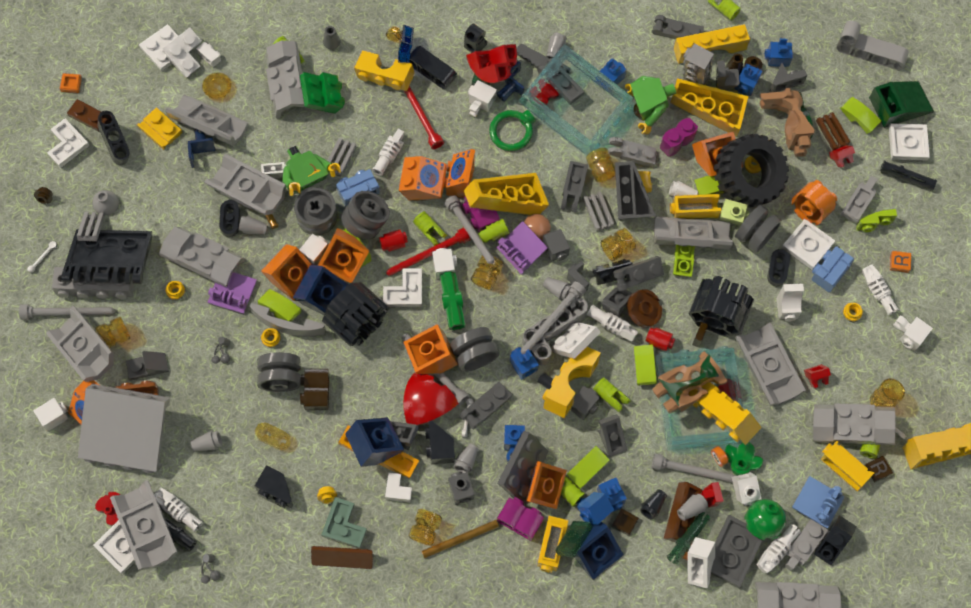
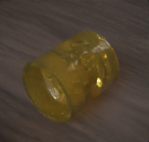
(601, 164)
(619, 244)
(487, 274)
(105, 332)
(888, 393)
(425, 527)

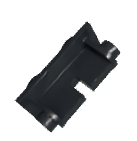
(605, 274)

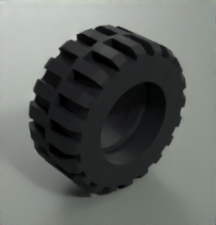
(772, 167)

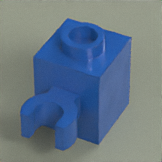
(779, 53)
(614, 71)
(748, 80)
(523, 364)
(511, 437)
(613, 492)
(594, 508)

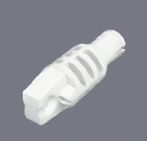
(389, 152)
(879, 288)
(613, 323)
(177, 509)
(777, 549)

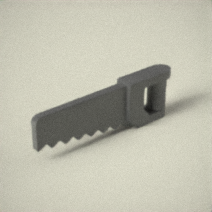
(535, 57)

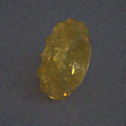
(220, 79)

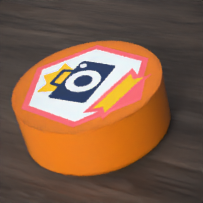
(719, 456)

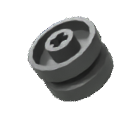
(315, 211)
(365, 215)
(758, 228)
(474, 349)
(278, 372)

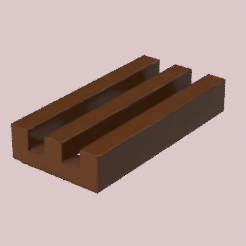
(820, 121)

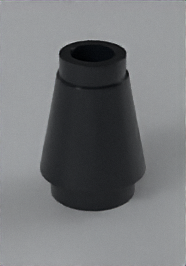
(653, 505)

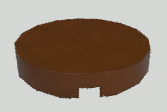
(644, 308)

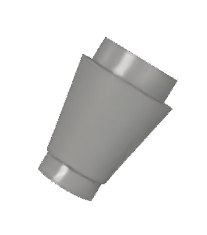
(555, 44)
(252, 226)
(557, 287)
(208, 441)
(465, 461)
(693, 506)

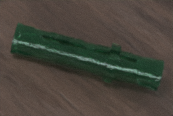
(684, 543)

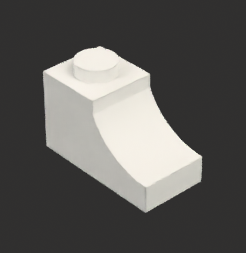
(789, 302)
(700, 562)

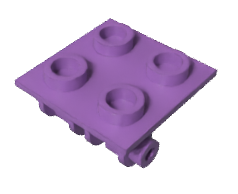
(521, 247)
(235, 295)

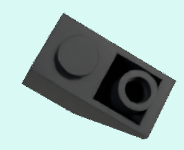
(441, 445)
(274, 485)
(835, 540)

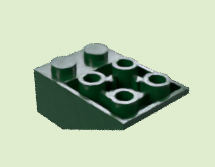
(899, 102)

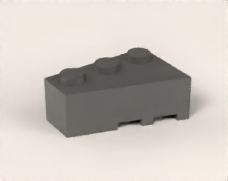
(631, 194)

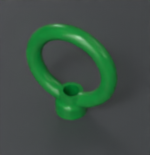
(526, 119)

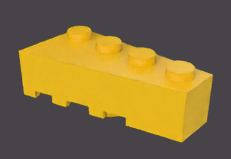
(711, 104)
(508, 194)
(727, 414)
(938, 446)

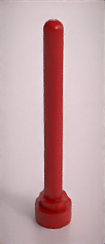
(435, 140)
(460, 237)

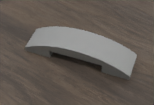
(310, 327)

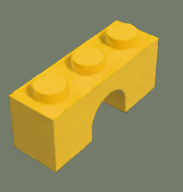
(397, 76)

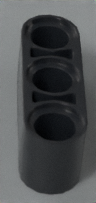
(432, 67)
(113, 129)

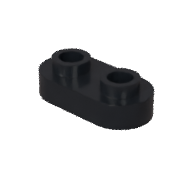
(229, 219)
(777, 268)

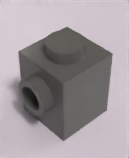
(557, 245)
(585, 402)
(461, 487)

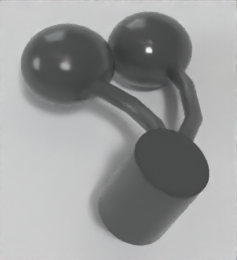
(225, 358)
(214, 575)

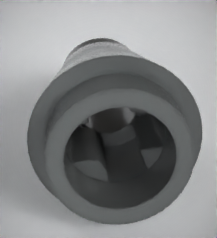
(331, 38)

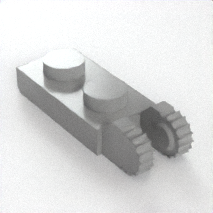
(633, 151)

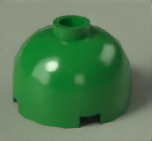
(765, 519)

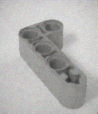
(870, 48)
(557, 328)

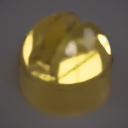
(393, 34)

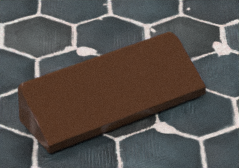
(676, 526)
(342, 557)

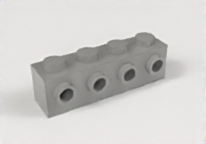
(697, 65)
(84, 289)

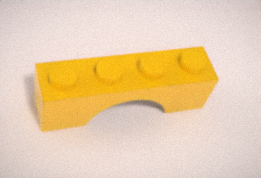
(730, 39)
(561, 396)

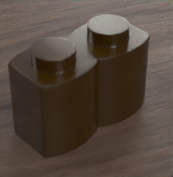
(315, 389)

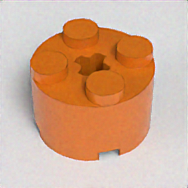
(814, 202)

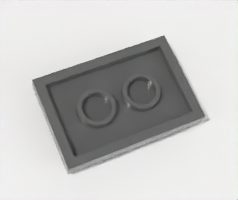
(521, 466)
(734, 551)

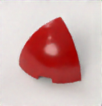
(493, 64)
(426, 399)

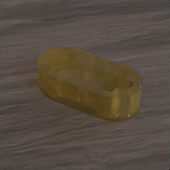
(275, 432)

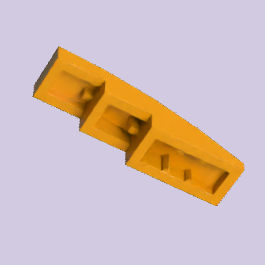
(401, 463)

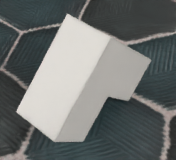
(395, 491)

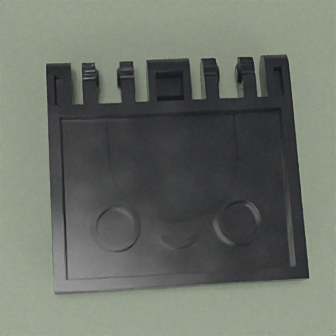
(112, 253)

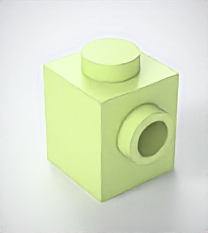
(734, 212)

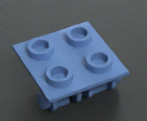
(818, 501)

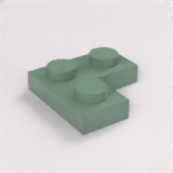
(338, 526)

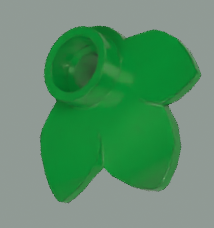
(744, 456)

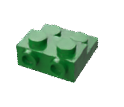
(322, 92)

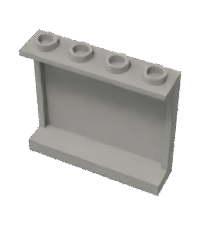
(122, 428)

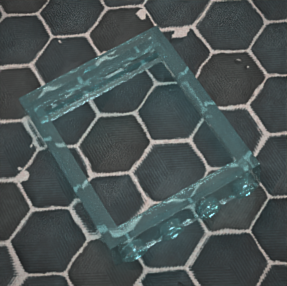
(557, 123)
(685, 357)

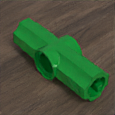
(452, 300)

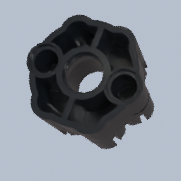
(721, 310)
(351, 312)

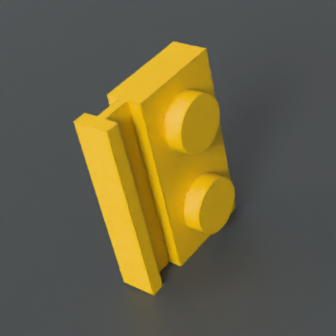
(159, 128)

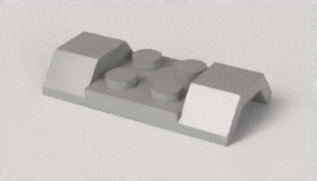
(284, 76)
(208, 120)
(248, 186)
(692, 232)
(200, 255)
(82, 347)
(770, 365)
(854, 424)
(144, 527)
(796, 595)

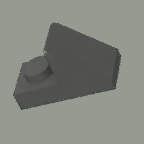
(726, 78)
(784, 80)
(616, 301)
(148, 365)
(405, 433)
(612, 435)

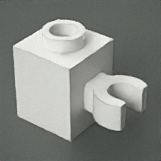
(481, 97)
(913, 333)

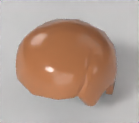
(538, 224)

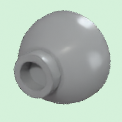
(105, 202)

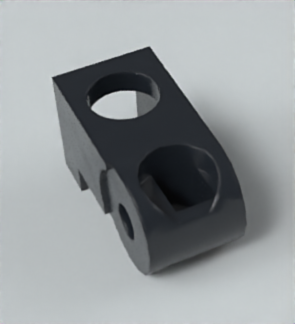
(475, 37)

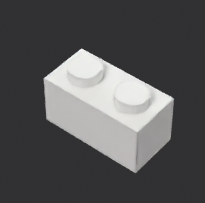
(209, 54)
(273, 170)

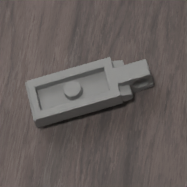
(859, 200)
(805, 544)

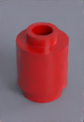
(393, 240)
(660, 339)

